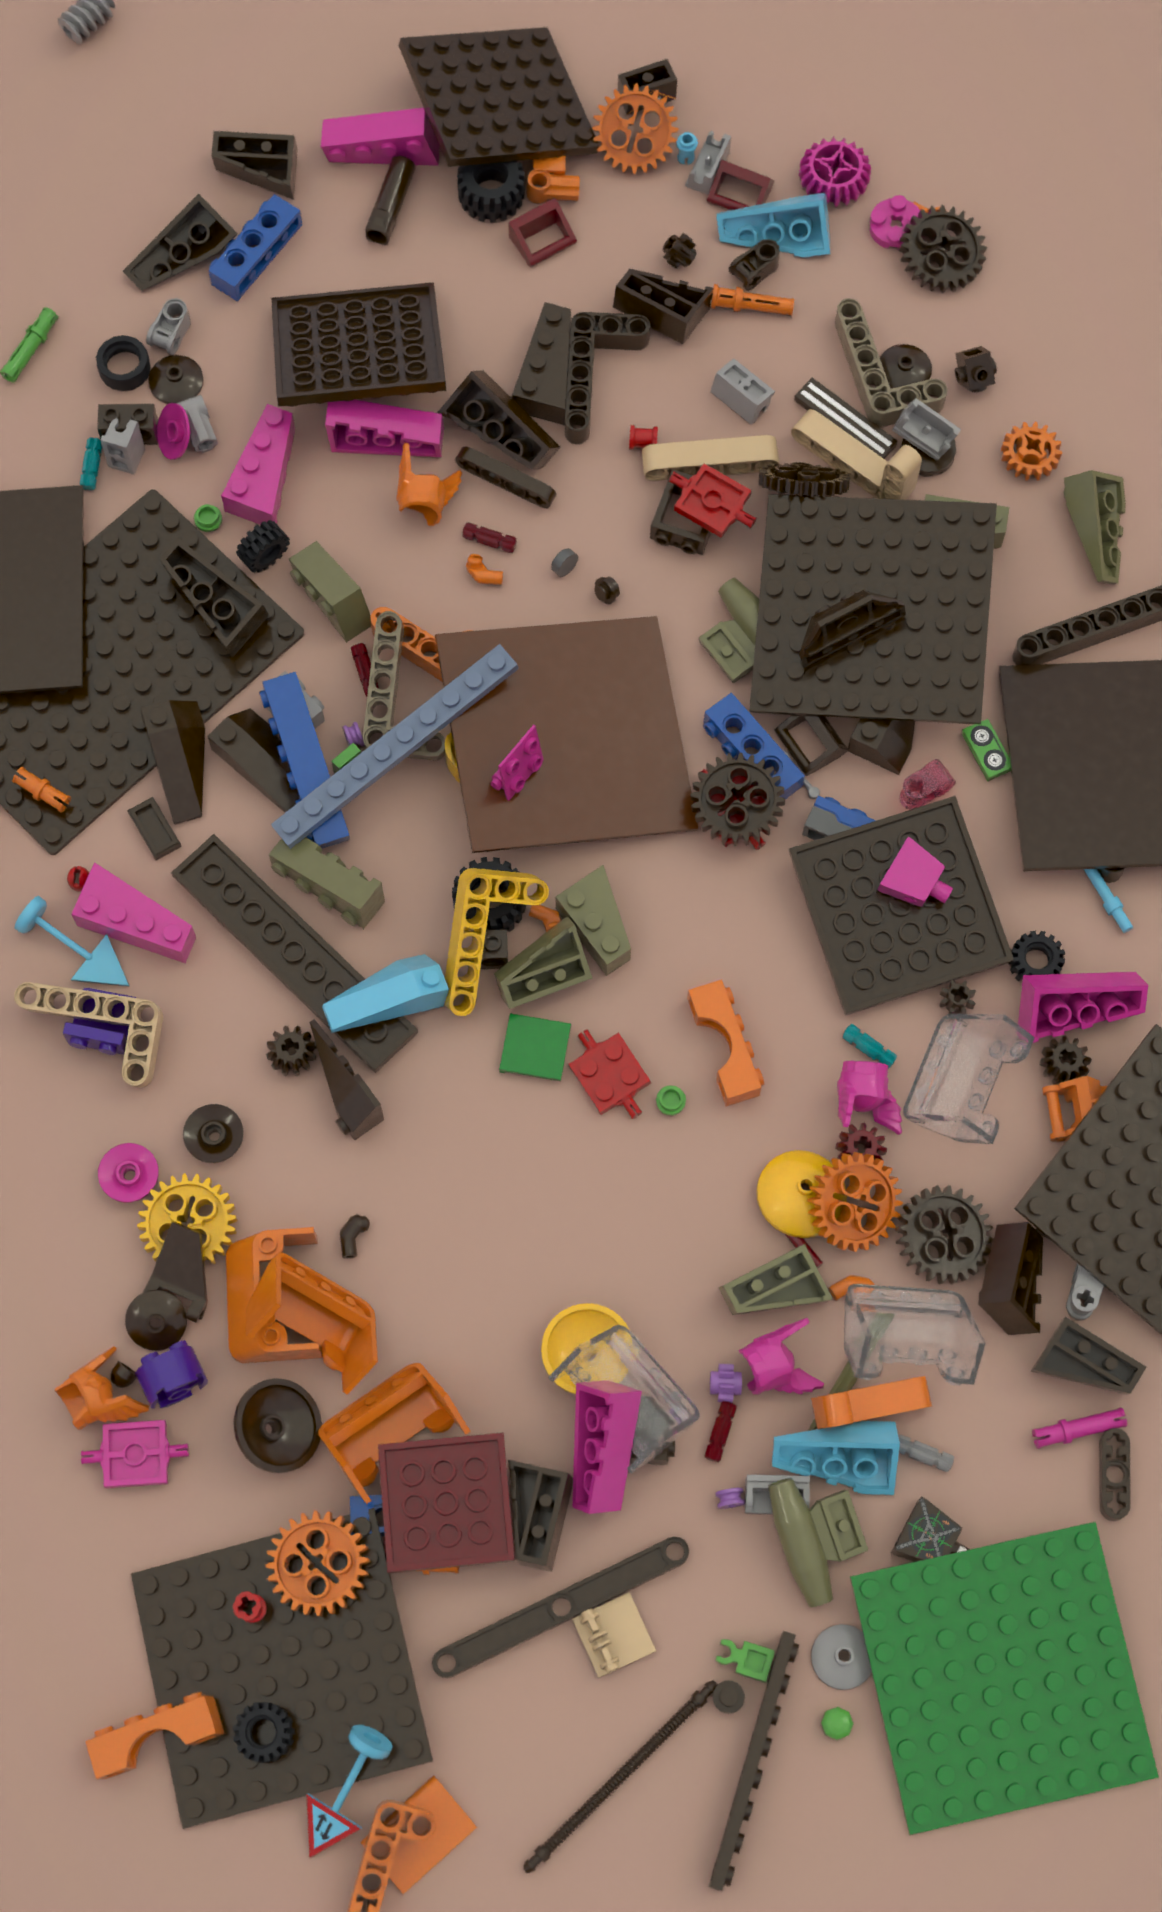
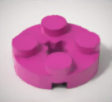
(882, 216)

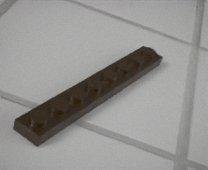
(750, 1774)

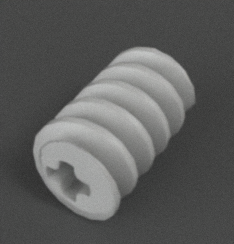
(84, 16)

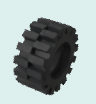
(263, 546)
(1036, 942)
(245, 1725)

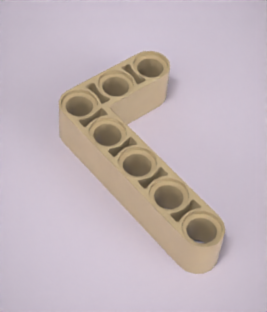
(866, 468)
(103, 1013)

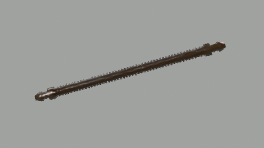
(542, 1852)

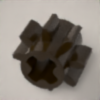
(679, 250)
(961, 990)

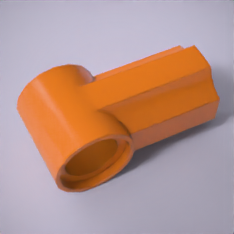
(554, 186)

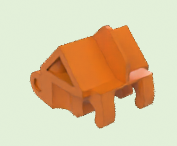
(1081, 1092)

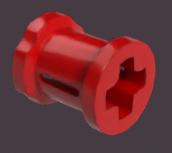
(642, 437)
(240, 1604)

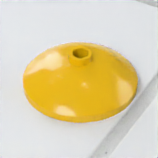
(781, 1194)
(570, 1330)

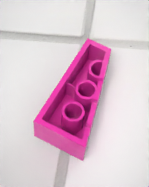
(380, 137)
(129, 916)
(1078, 1000)

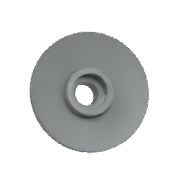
(829, 1666)

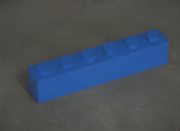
(300, 749)

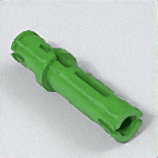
(34, 337)

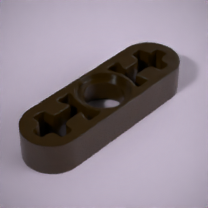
(1107, 1451)

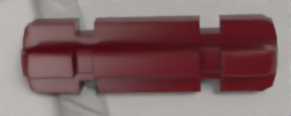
(489, 537)
(362, 664)
(720, 1431)

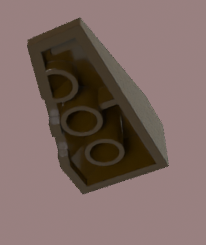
(186, 241)
(883, 742)
(353, 1100)

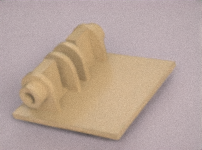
(614, 1635)

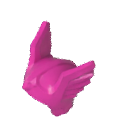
(865, 1088)
(774, 1363)

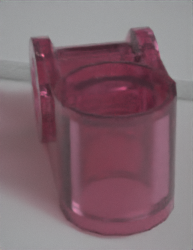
(926, 785)

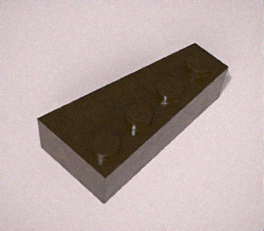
(495, 417)

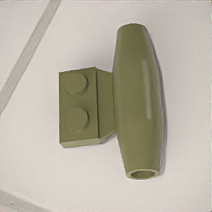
(733, 641)
(814, 1536)

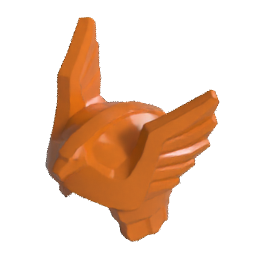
(424, 492)
(91, 1396)

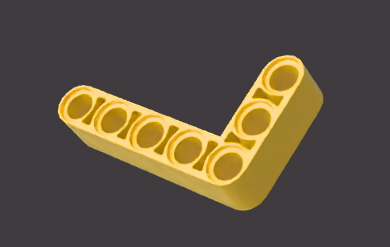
(477, 925)

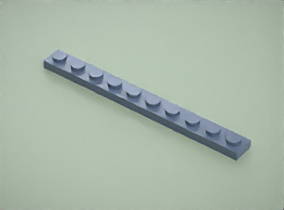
(394, 746)

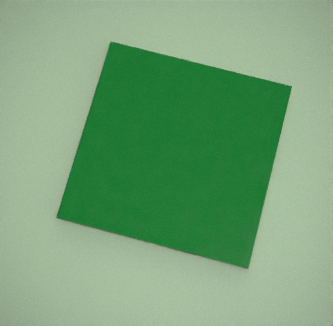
(1003, 1678)

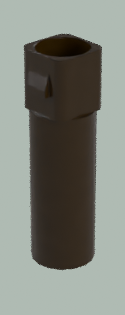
(390, 200)

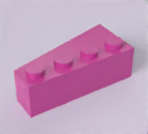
(383, 429)
(261, 471)
(603, 1444)

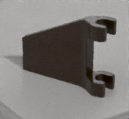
(182, 1269)

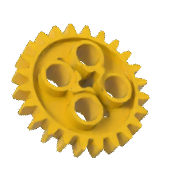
(214, 1226)

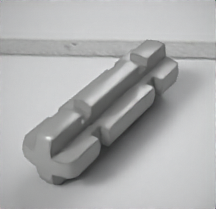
(925, 1453)

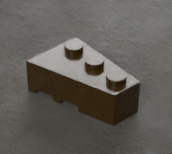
(257, 159)

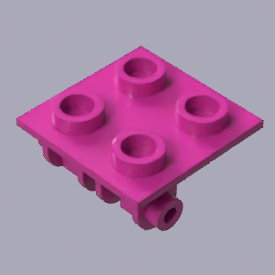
(519, 764)

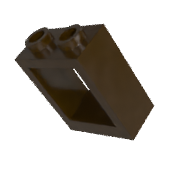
(670, 535)

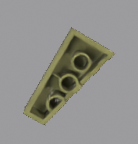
(329, 880)

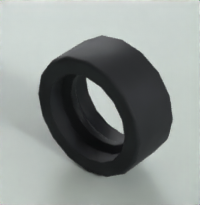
(117, 345)

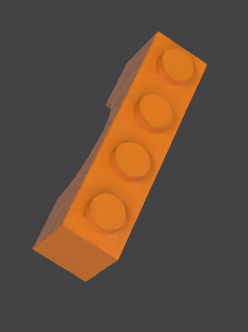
(713, 1008)
(117, 1750)

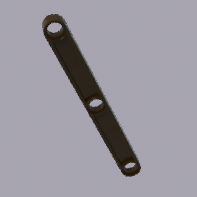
(540, 1616)

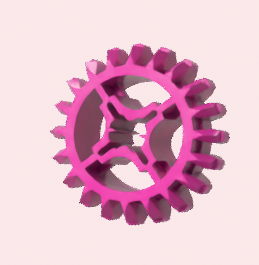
(820, 164)

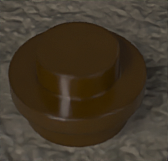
(606, 589)
(728, 1697)

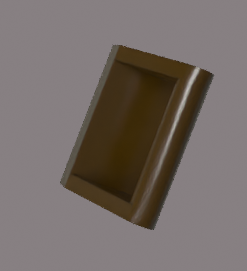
(825, 732)

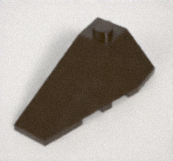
(178, 747)
(251, 749)

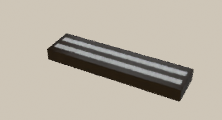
(819, 398)

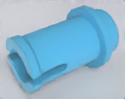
(686, 144)

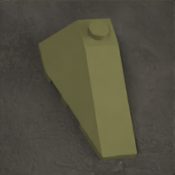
(1095, 508)

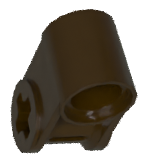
(753, 267)

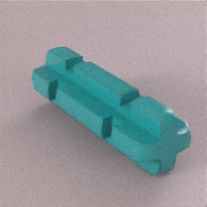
(91, 463)
(869, 1045)

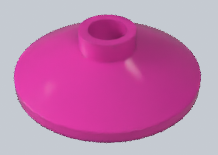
(173, 431)
(121, 1160)

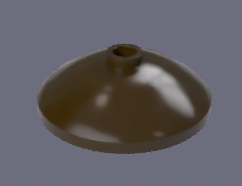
(293, 1423)

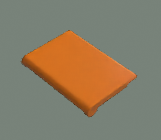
(417, 1858)

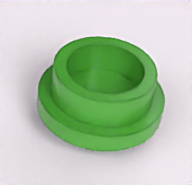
(208, 518)
(671, 1100)

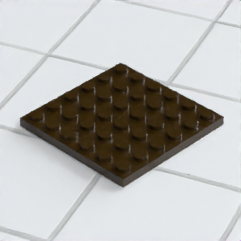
(498, 96)
(357, 344)
(885, 945)

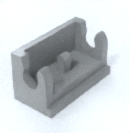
(708, 162)
(742, 390)
(926, 429)
(124, 448)
(757, 1491)

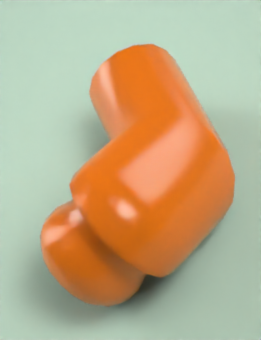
(840, 1288)

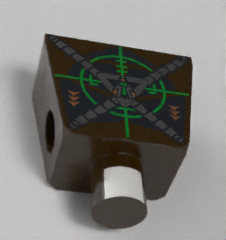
(928, 1534)

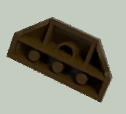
(847, 622)

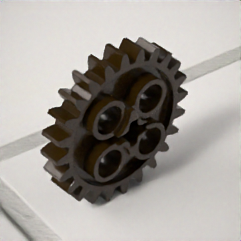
(935, 227)
(804, 479)
(720, 782)
(918, 1237)

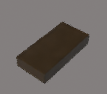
(154, 828)

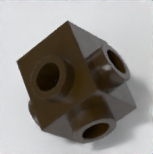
(975, 369)

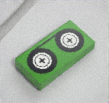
(987, 749)

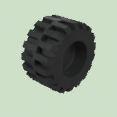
(494, 202)
(502, 916)

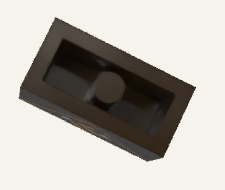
(655, 75)

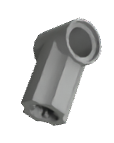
(201, 433)

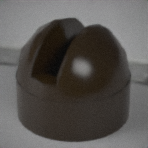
(122, 1375)

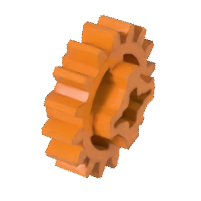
(1031, 452)

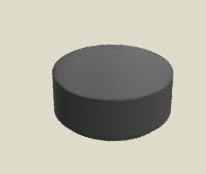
(564, 562)

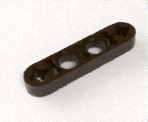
(505, 477)

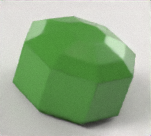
(837, 1723)

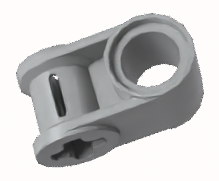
(169, 331)
(1083, 1287)

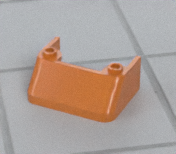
(242, 1279)
(319, 1312)
(384, 1416)

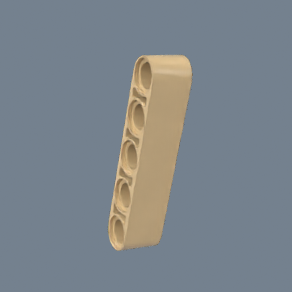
(725, 455)

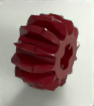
(850, 1141)

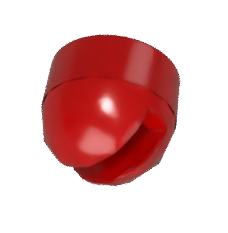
(82, 877)

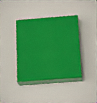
(535, 1047)

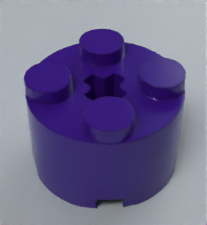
(170, 1375)

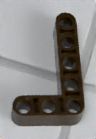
(582, 365)

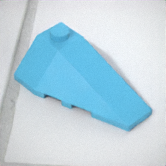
(795, 223)
(393, 992)
(847, 1454)

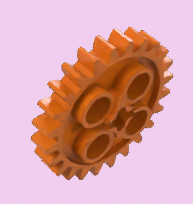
(611, 122)
(847, 1228)
(298, 1585)

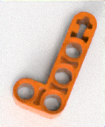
(414, 649)
(871, 1402)
(382, 1865)

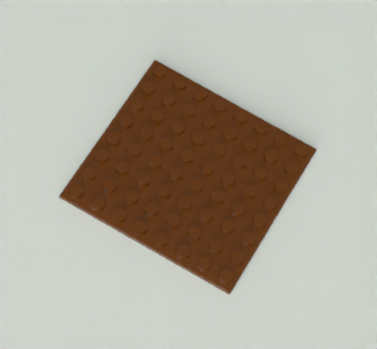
(602, 729)

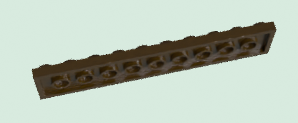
(284, 944)

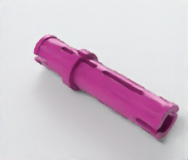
(1066, 1430)

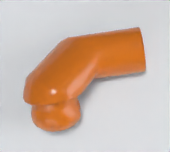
(481, 573)
(547, 915)

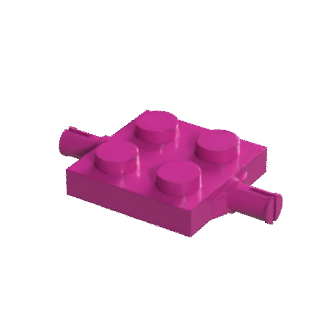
(135, 1454)

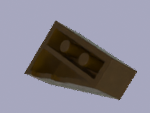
(668, 305)
(1011, 1278)
(1088, 1360)
(539, 1511)

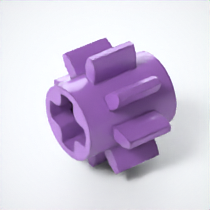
(725, 1382)

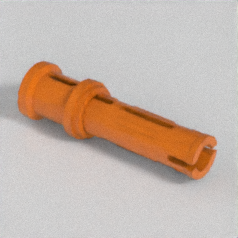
(735, 299)

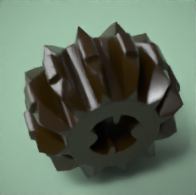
(302, 1046)
(1066, 1051)

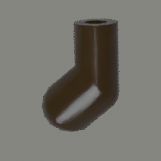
(349, 1232)

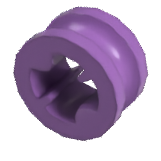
(353, 734)
(730, 1498)

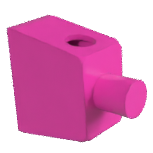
(915, 876)

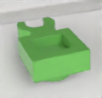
(751, 1661)

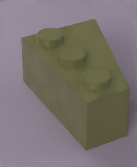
(331, 590)
(596, 919)
(544, 966)

